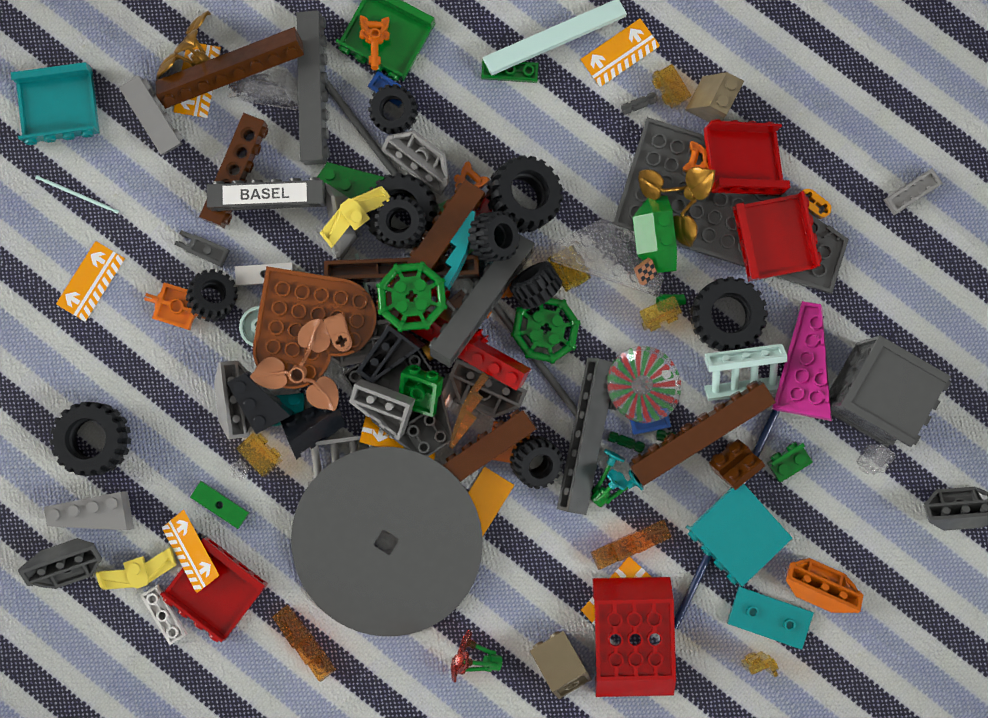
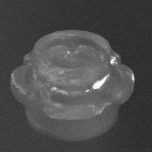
(243, 469)

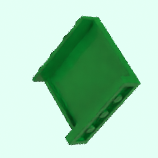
(407, 31)

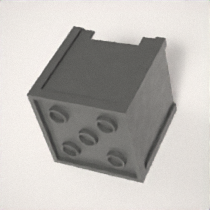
(886, 392)

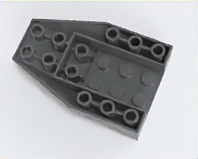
(422, 432)

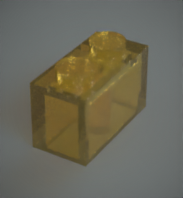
(259, 454)

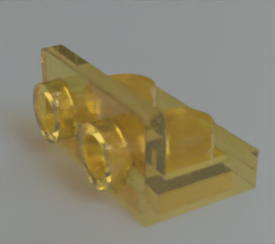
(671, 86)

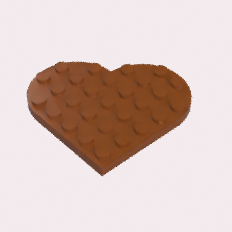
(298, 297)

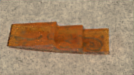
(465, 417)
(631, 544)
(304, 643)

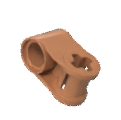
(338, 328)

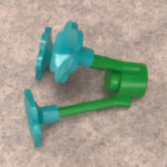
(617, 479)

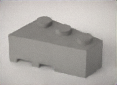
(383, 405)

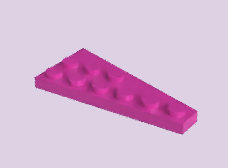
(805, 374)

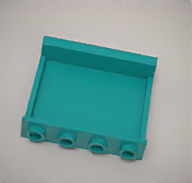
(56, 103)
(739, 534)

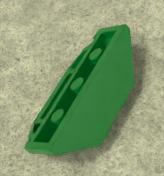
(656, 234)

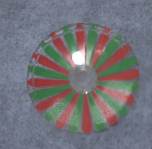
(644, 384)

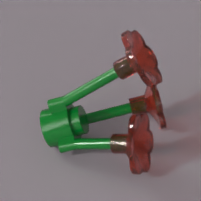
(461, 661)

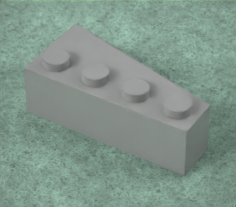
(151, 115)
(98, 512)

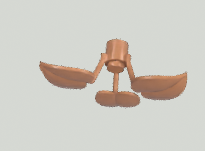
(271, 372)

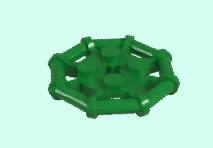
(403, 288)
(551, 338)

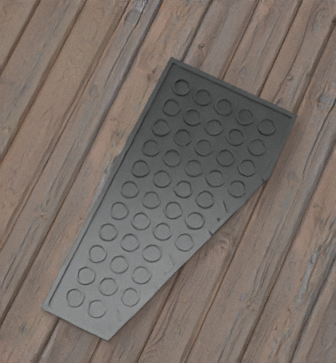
(667, 151)

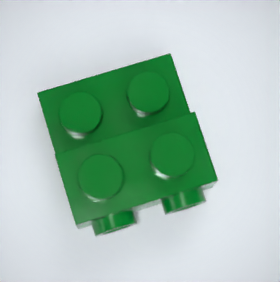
(423, 387)

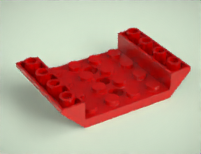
(626, 609)

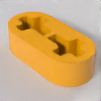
(819, 201)

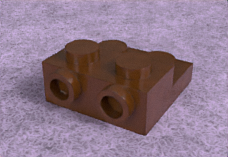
(736, 464)

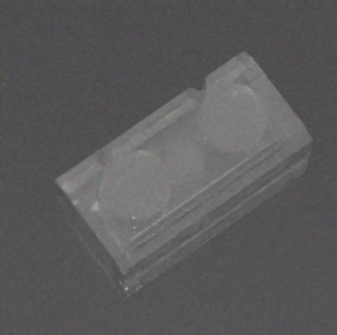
(875, 459)

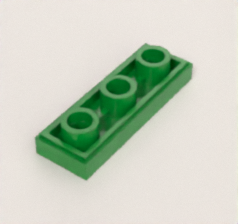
(521, 73)
(209, 498)

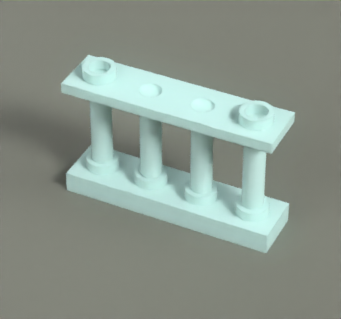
(743, 358)

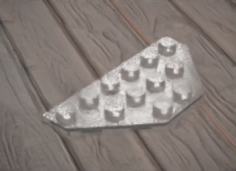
(604, 252)

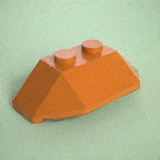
(824, 587)

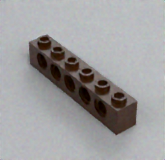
(247, 125)

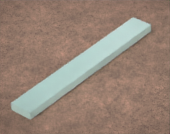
(554, 36)

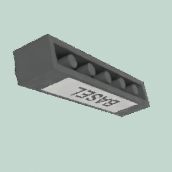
(266, 195)

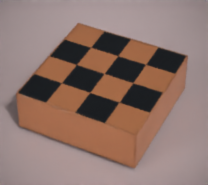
(645, 271)

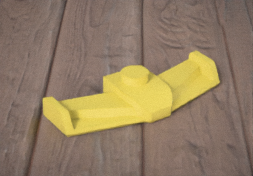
(353, 213)
(137, 572)

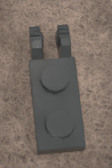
(204, 249)

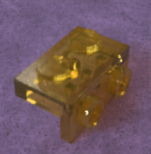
(570, 277)
(660, 312)
(759, 661)

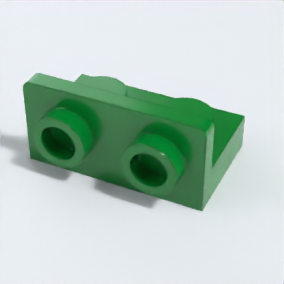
(789, 462)

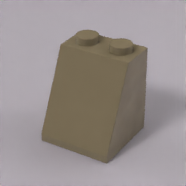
(714, 96)
(560, 664)

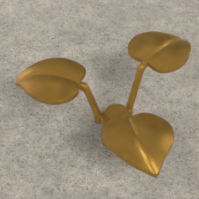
(189, 43)
(698, 186)

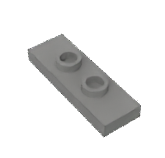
(913, 191)

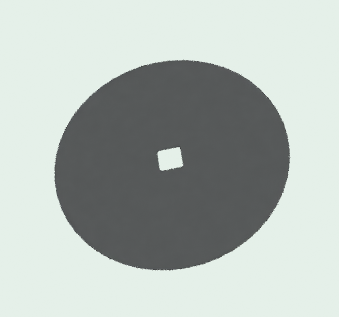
(414, 502)

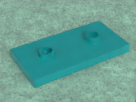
(770, 617)

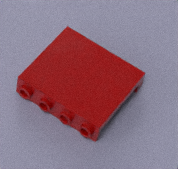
(745, 157)
(776, 236)
(222, 601)

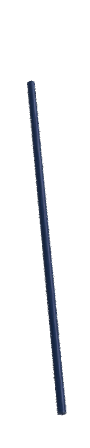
(705, 560)

